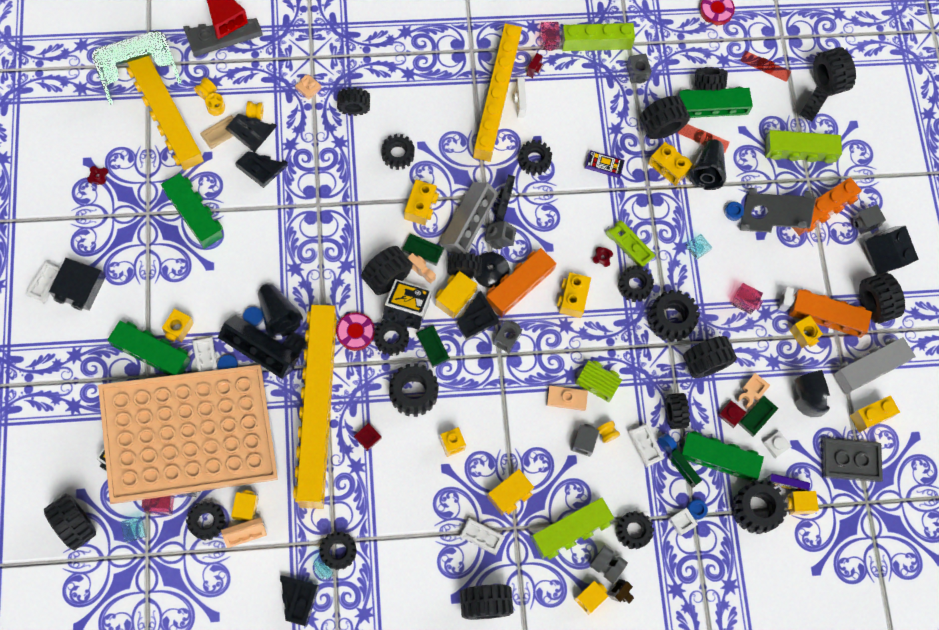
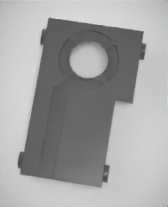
(782, 211)

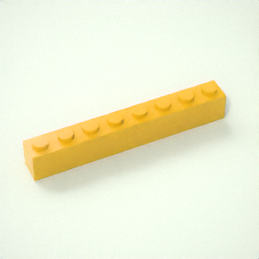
(497, 93)
(165, 112)

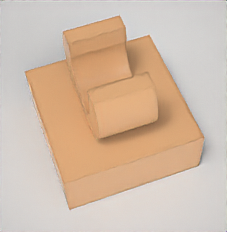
(308, 86)

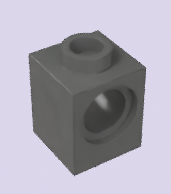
(638, 62)
(868, 219)
(505, 343)
(585, 440)

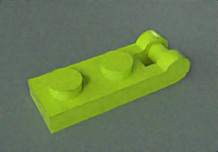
(630, 244)

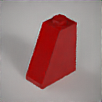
(226, 16)

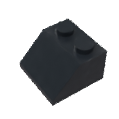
(890, 249)

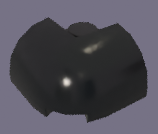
(813, 394)

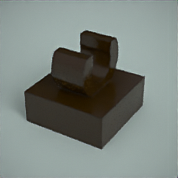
(620, 591)

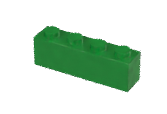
(717, 103)
(192, 210)
(148, 349)
(721, 457)

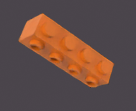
(832, 202)

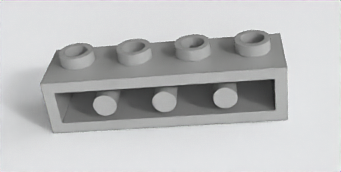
(469, 218)
(873, 365)

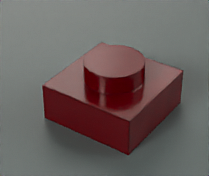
(535, 65)
(732, 414)
(367, 437)

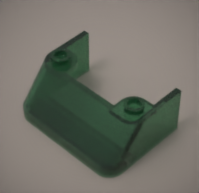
(109, 56)

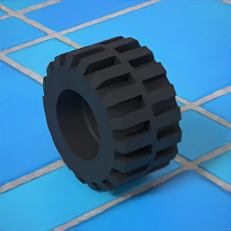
(834, 71)
(664, 117)
(385, 269)
(882, 297)
(683, 305)
(709, 357)
(413, 374)
(772, 499)
(69, 522)
(486, 602)

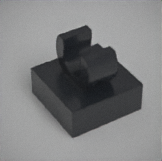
(295, 343)

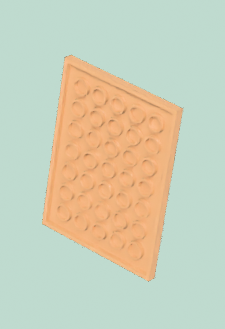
(186, 433)

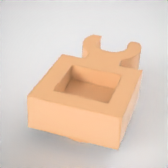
(420, 268)
(754, 389)

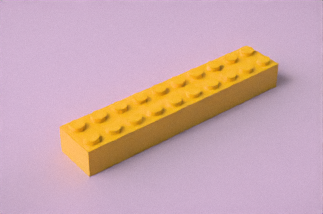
(317, 407)

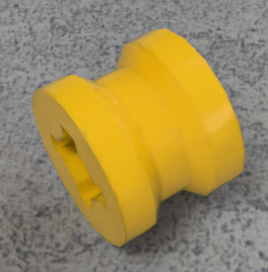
(205, 88)
(212, 100)
(255, 110)
(608, 432)

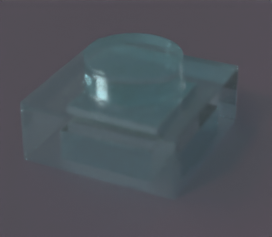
(698, 246)
(133, 529)
(322, 570)

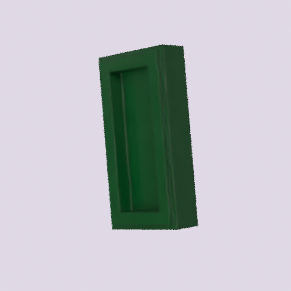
(420, 247)
(433, 346)
(758, 416)
(684, 468)

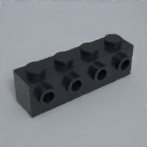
(258, 346)

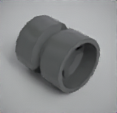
(606, 557)

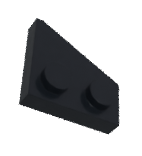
(250, 131)
(260, 167)
(505, 195)
(477, 318)
(298, 599)

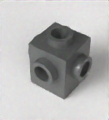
(500, 234)

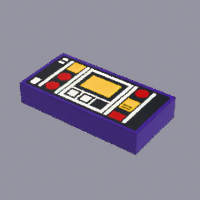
(604, 164)
(788, 483)

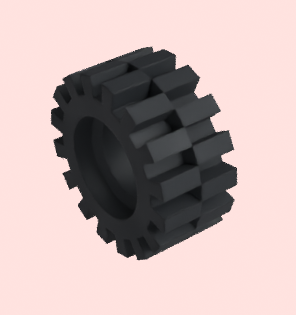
(711, 78)
(353, 101)
(814, 104)
(398, 142)
(538, 148)
(467, 264)
(640, 274)
(387, 347)
(677, 411)
(196, 512)
(643, 521)
(331, 539)

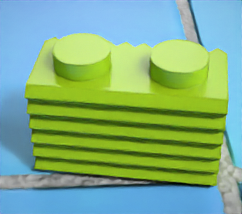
(599, 381)

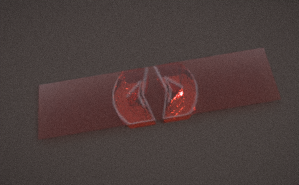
(766, 66)
(701, 136)

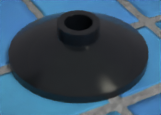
(492, 277)

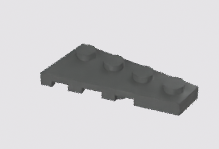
(204, 40)

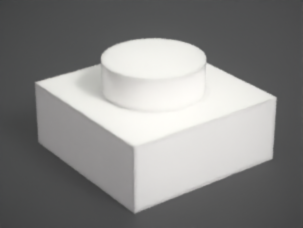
(787, 299)
(777, 444)
(683, 522)

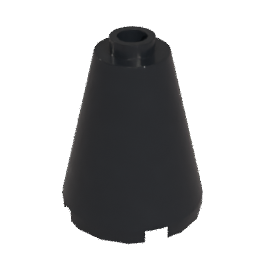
(709, 167)
(278, 312)

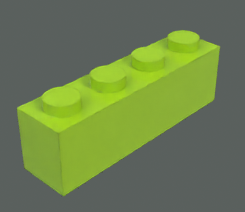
(598, 37)
(803, 146)
(572, 528)

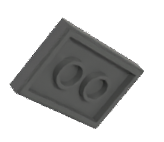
(852, 460)

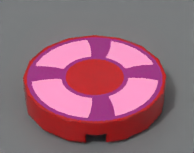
(717, 11)
(355, 331)

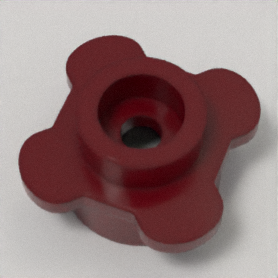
(101, 179)
(602, 252)

